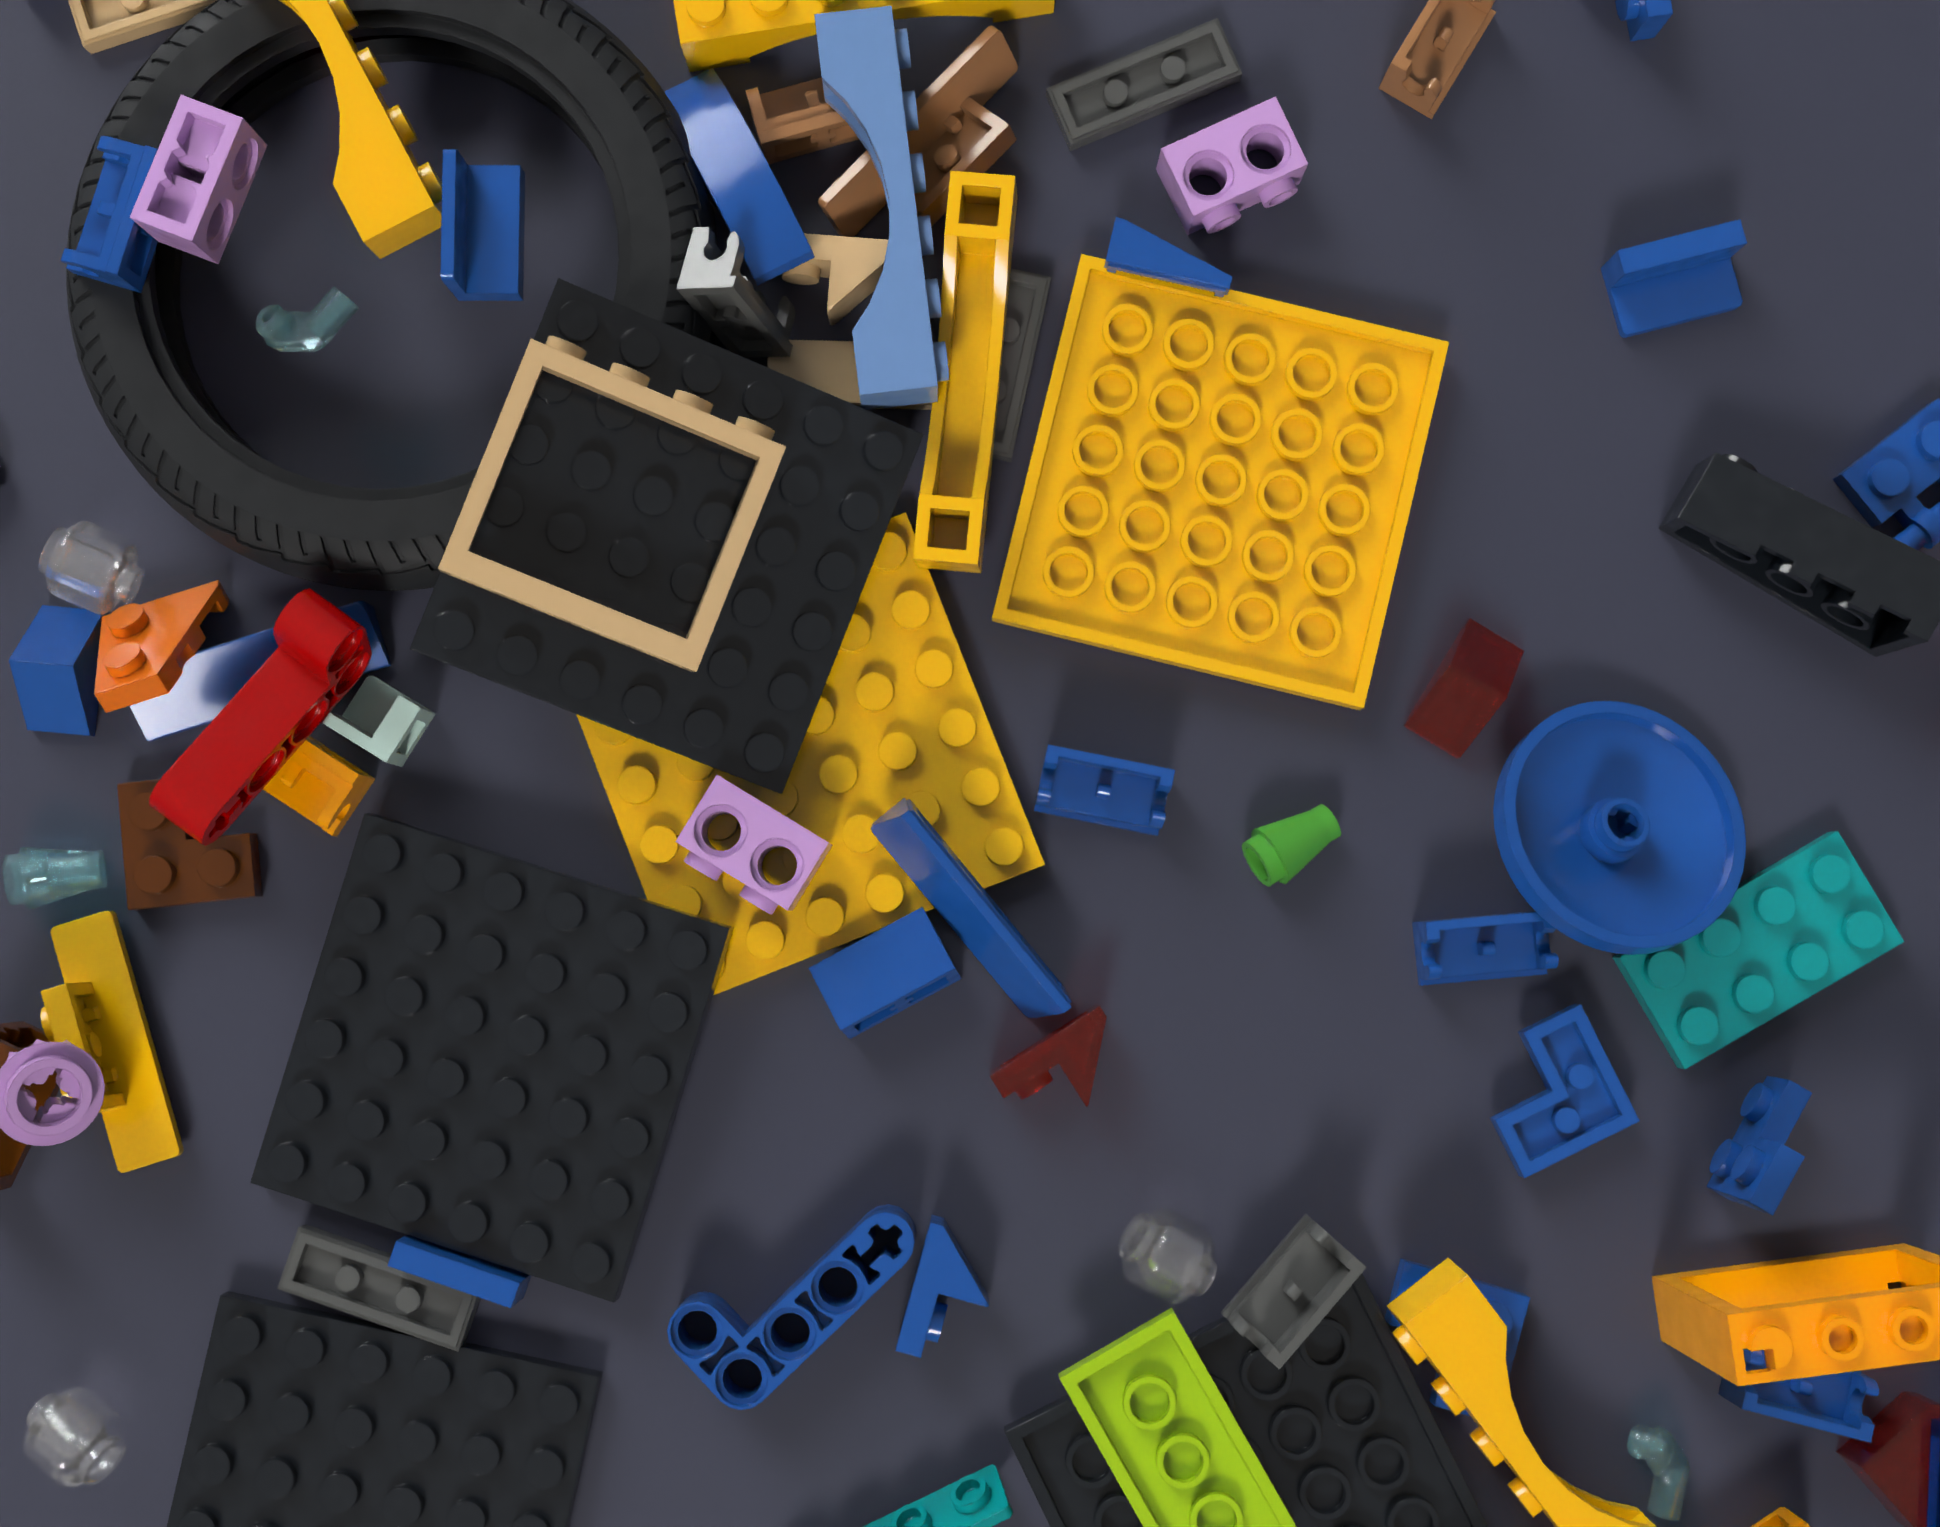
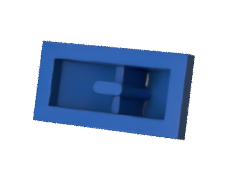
(57, 671)

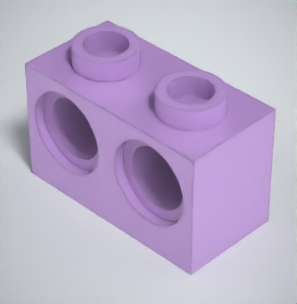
(1222, 154)
(199, 179)
(760, 833)

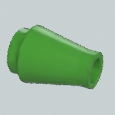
(1288, 845)

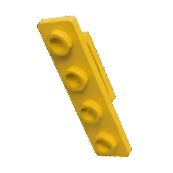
(105, 1017)

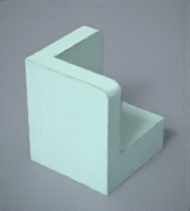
(382, 721)

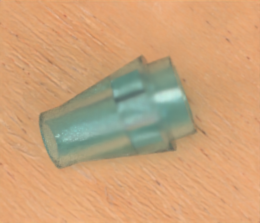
(49, 875)

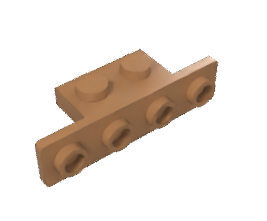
(951, 136)

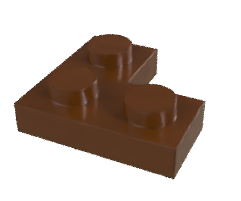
(172, 867)

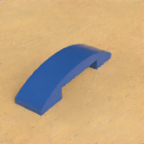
(739, 177)

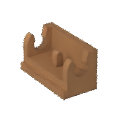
(1436, 52)
(796, 121)

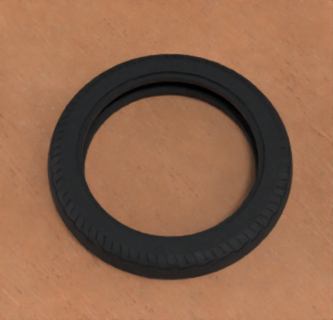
(246, 61)

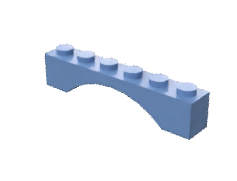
(863, 85)

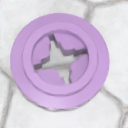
(59, 1117)

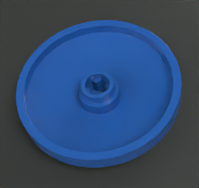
(1619, 828)

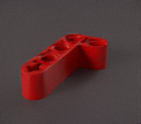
(267, 720)

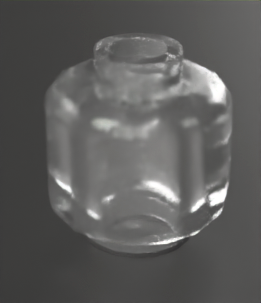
(91, 567)
(1167, 1256)
(74, 1437)

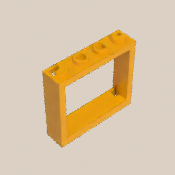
(1806, 1313)

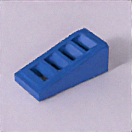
(1149, 256)

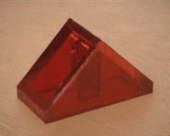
(1465, 689)
(1898, 1457)

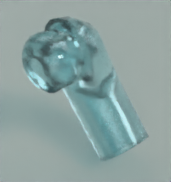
(305, 330)
(1667, 1464)

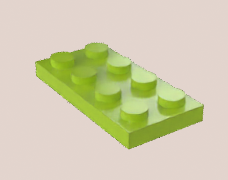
(1171, 1432)

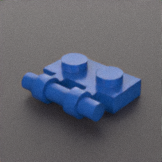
(1894, 473)

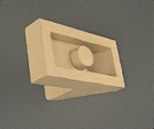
(850, 265)

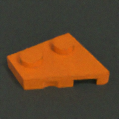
(149, 644)

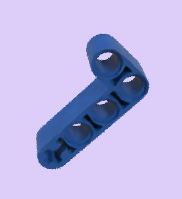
(805, 1297)

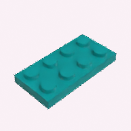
(1768, 951)

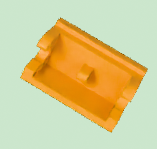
(320, 785)

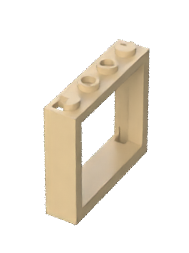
(682, 411)

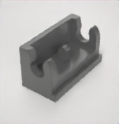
(727, 299)
(1293, 1291)

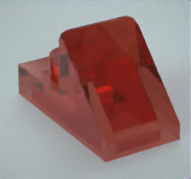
(1072, 1046)

